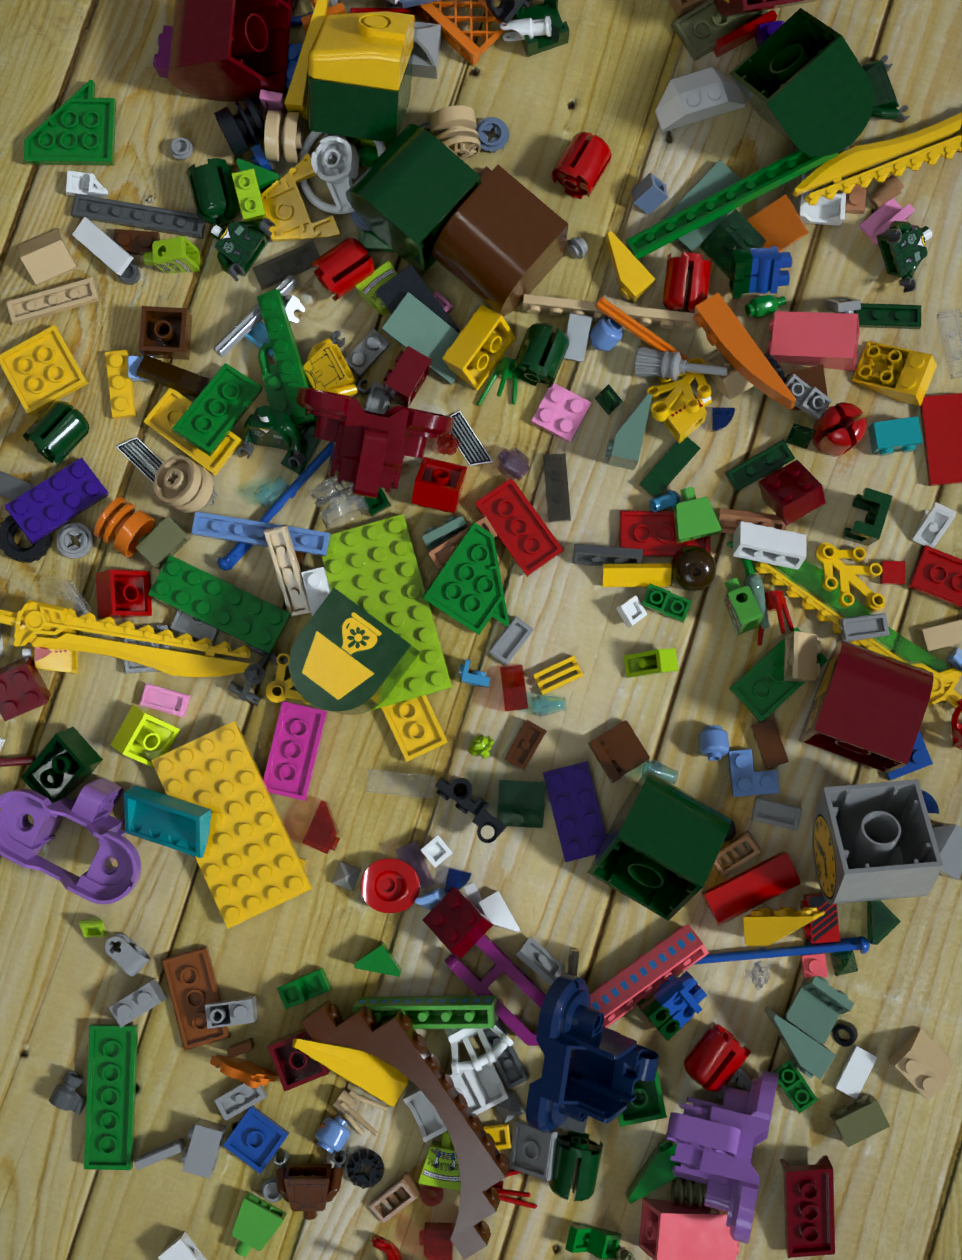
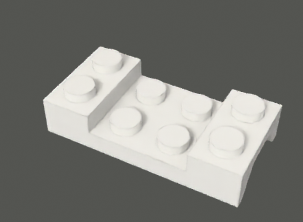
(825, 211)
(479, 1088)

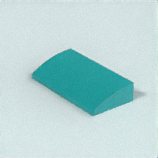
(166, 820)

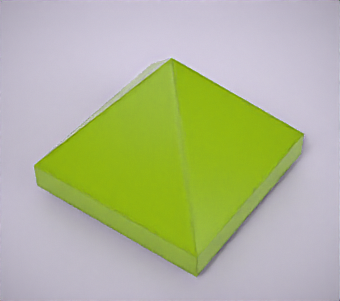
(93, 927)

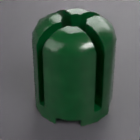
(213, 191)
(541, 354)
(58, 431)
(587, 1167)

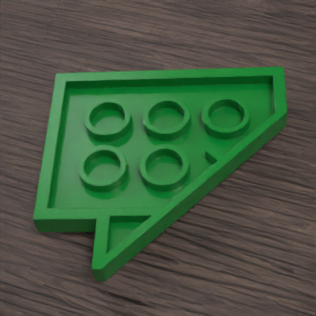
(76, 132)
(470, 582)

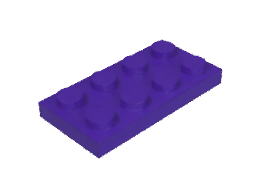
(56, 500)
(575, 810)

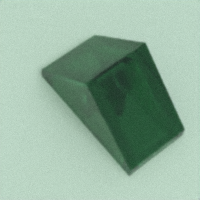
(879, 921)

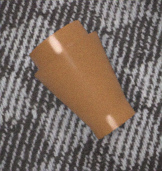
(888, 190)

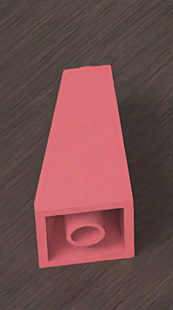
(815, 339)
(685, 1232)

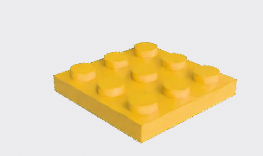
(42, 370)

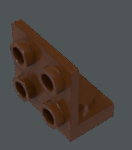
(618, 751)

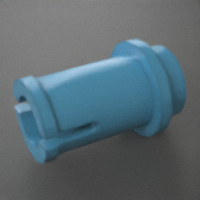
(664, 501)

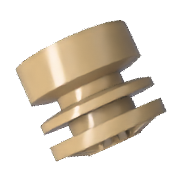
(456, 130)

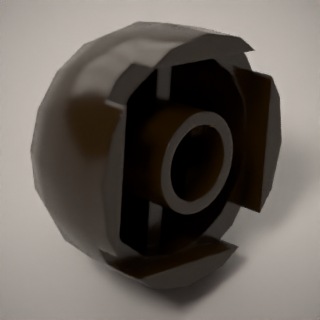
(693, 568)

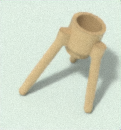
(346, 1104)

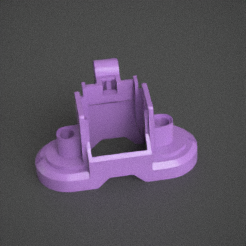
(92, 808)
(718, 1148)

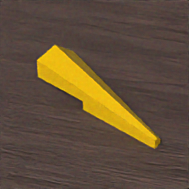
(298, 91)
(358, 1068)

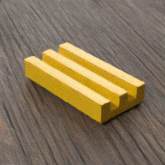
(575, 667)

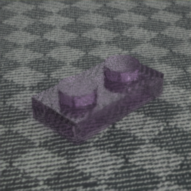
(413, 856)

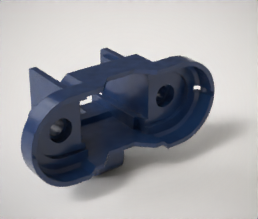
(601, 1066)

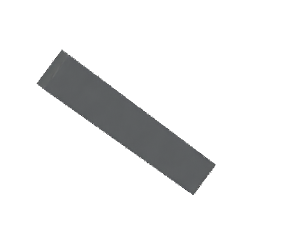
(138, 216)

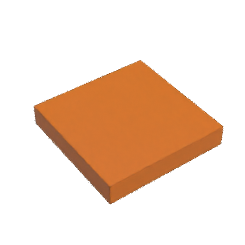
(779, 224)

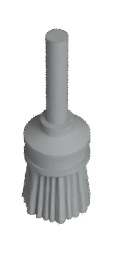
(670, 365)

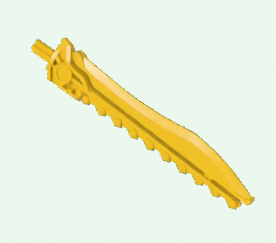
(869, 155)
(53, 619)

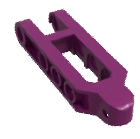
(480, 986)

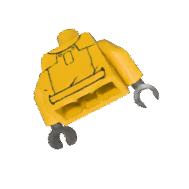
(328, 369)

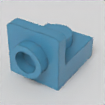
(477, 678)

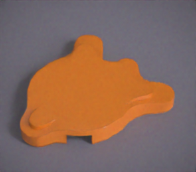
(243, 1070)

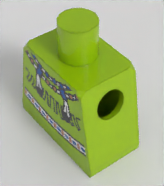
(174, 255)
(367, 288)
(441, 1165)

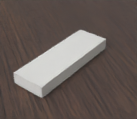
(102, 246)

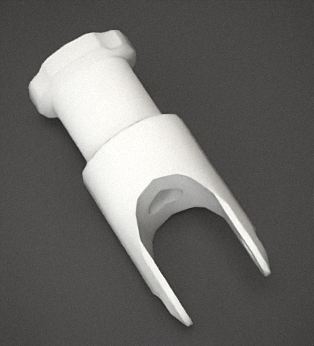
(527, 27)

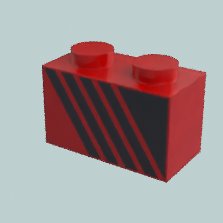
(825, 927)

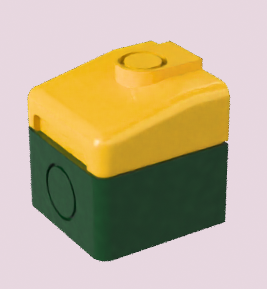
(361, 75)

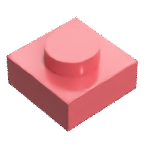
(814, 965)

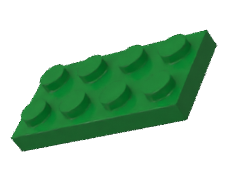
(217, 409)
(764, 686)

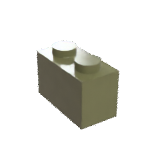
(162, 541)
(859, 1120)

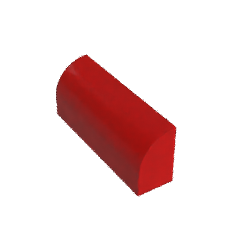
(751, 888)

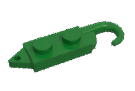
(272, 382)

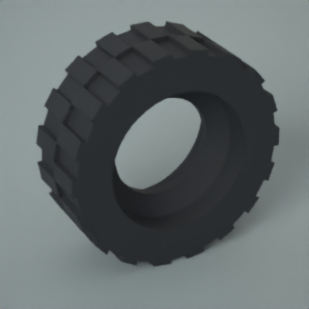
(19, 554)

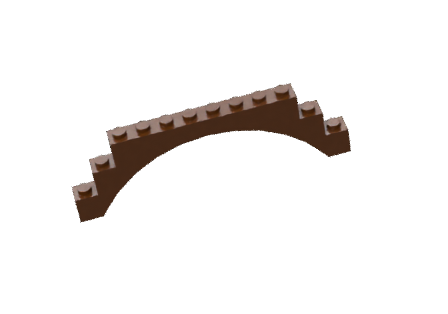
(401, 1047)

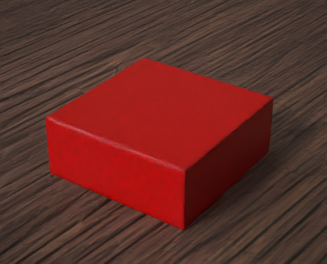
(892, 573)

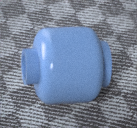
(605, 334)
(713, 742)
(332, 1134)

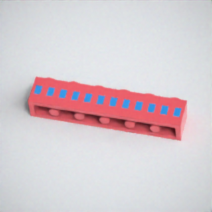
(647, 974)

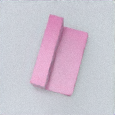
(882, 218)

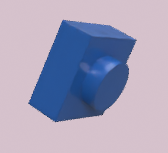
(260, 158)

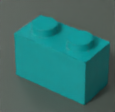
(895, 435)

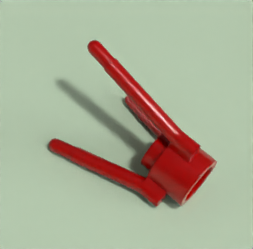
(776, 602)
(499, 1187)

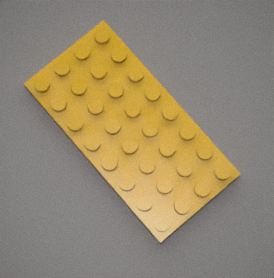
(248, 850)

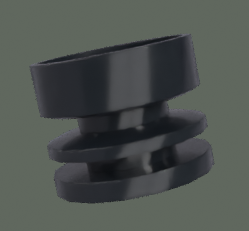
(241, 126)

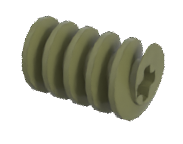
(688, 1190)

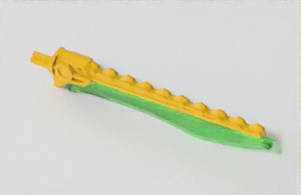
(812, 578)

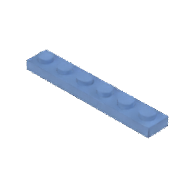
(252, 533)

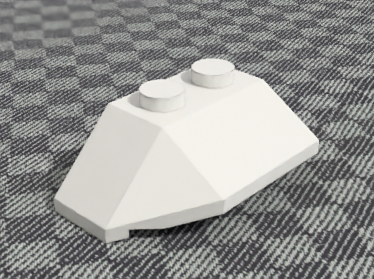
(697, 98)

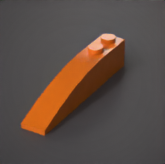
(739, 348)

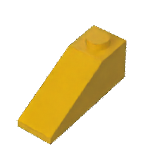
(630, 274)

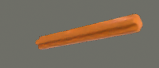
(635, 327)

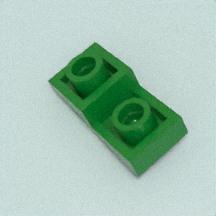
(666, 603)
(795, 1086)

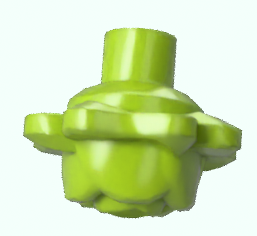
(481, 746)

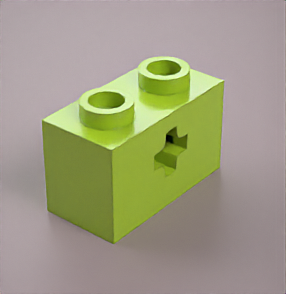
(249, 195)

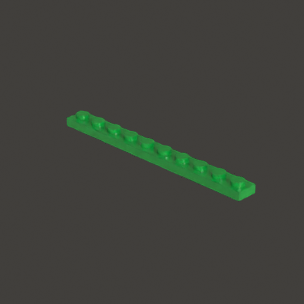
(723, 202)

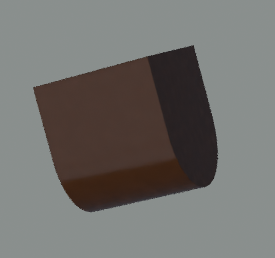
(501, 241)

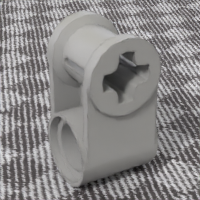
(129, 955)

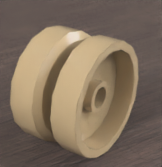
(283, 136)
(183, 484)

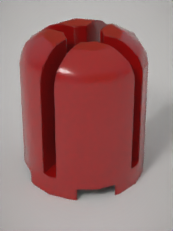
(582, 164)
(343, 267)
(676, 281)
(846, 433)
(715, 1058)

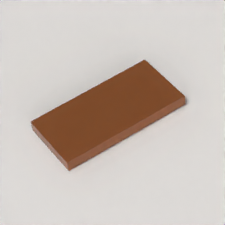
(192, 987)

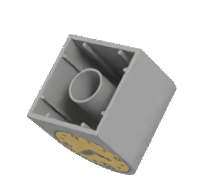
(874, 843)

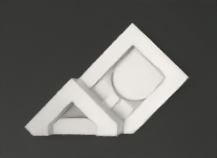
(84, 184)
(498, 912)

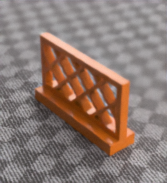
(453, 35)

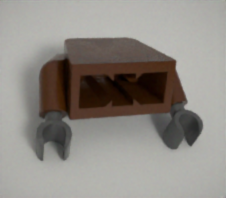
(308, 1185)

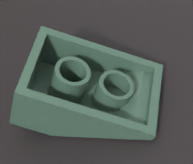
(627, 443)
(809, 1055)

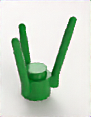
(505, 373)

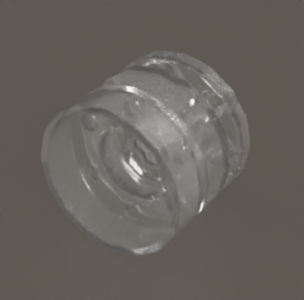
(340, 503)

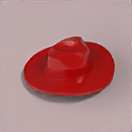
(389, 885)

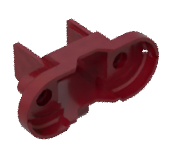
(367, 444)

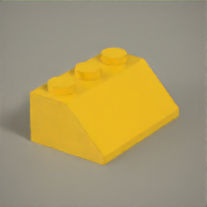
(479, 347)

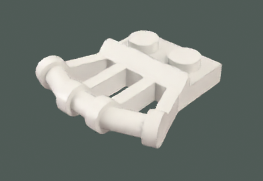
(458, 1036)

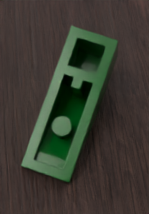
(655, 1172)

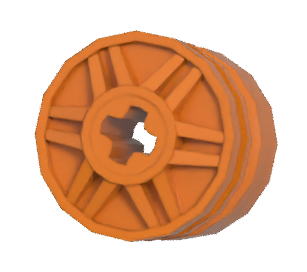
(123, 526)

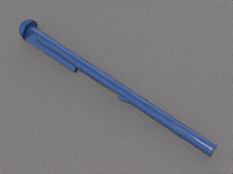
(240, 549)
(846, 944)

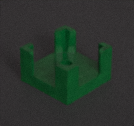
(542, 43)
(870, 530)

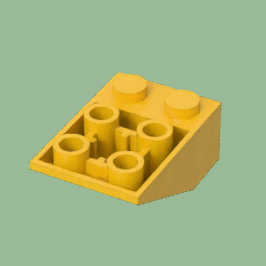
(895, 372)
(766, 927)

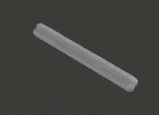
(250, 320)

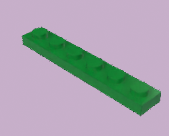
(285, 352)

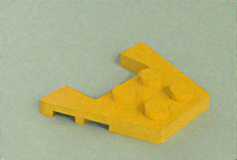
(288, 211)

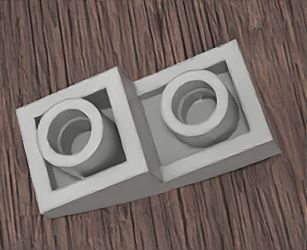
(807, 398)

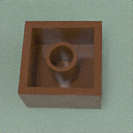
(165, 332)

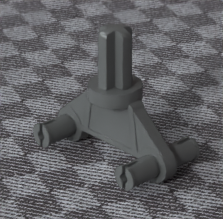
(254, 675)

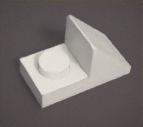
(933, 525)

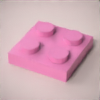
(561, 412)

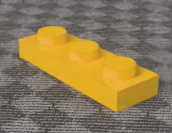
(120, 385)

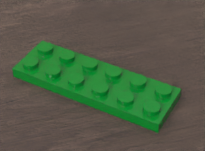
(219, 604)
(111, 1097)

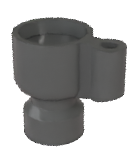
(65, 1096)

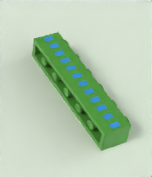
(436, 1011)

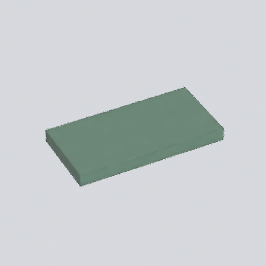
(716, 179)
(424, 331)

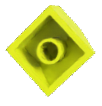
(144, 736)

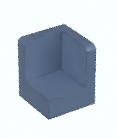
(649, 193)

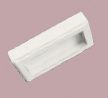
(855, 1072)

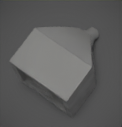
(426, 50)
(950, 849)

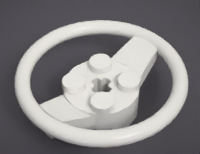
(337, 175)

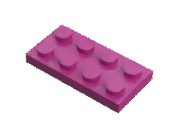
(294, 750)

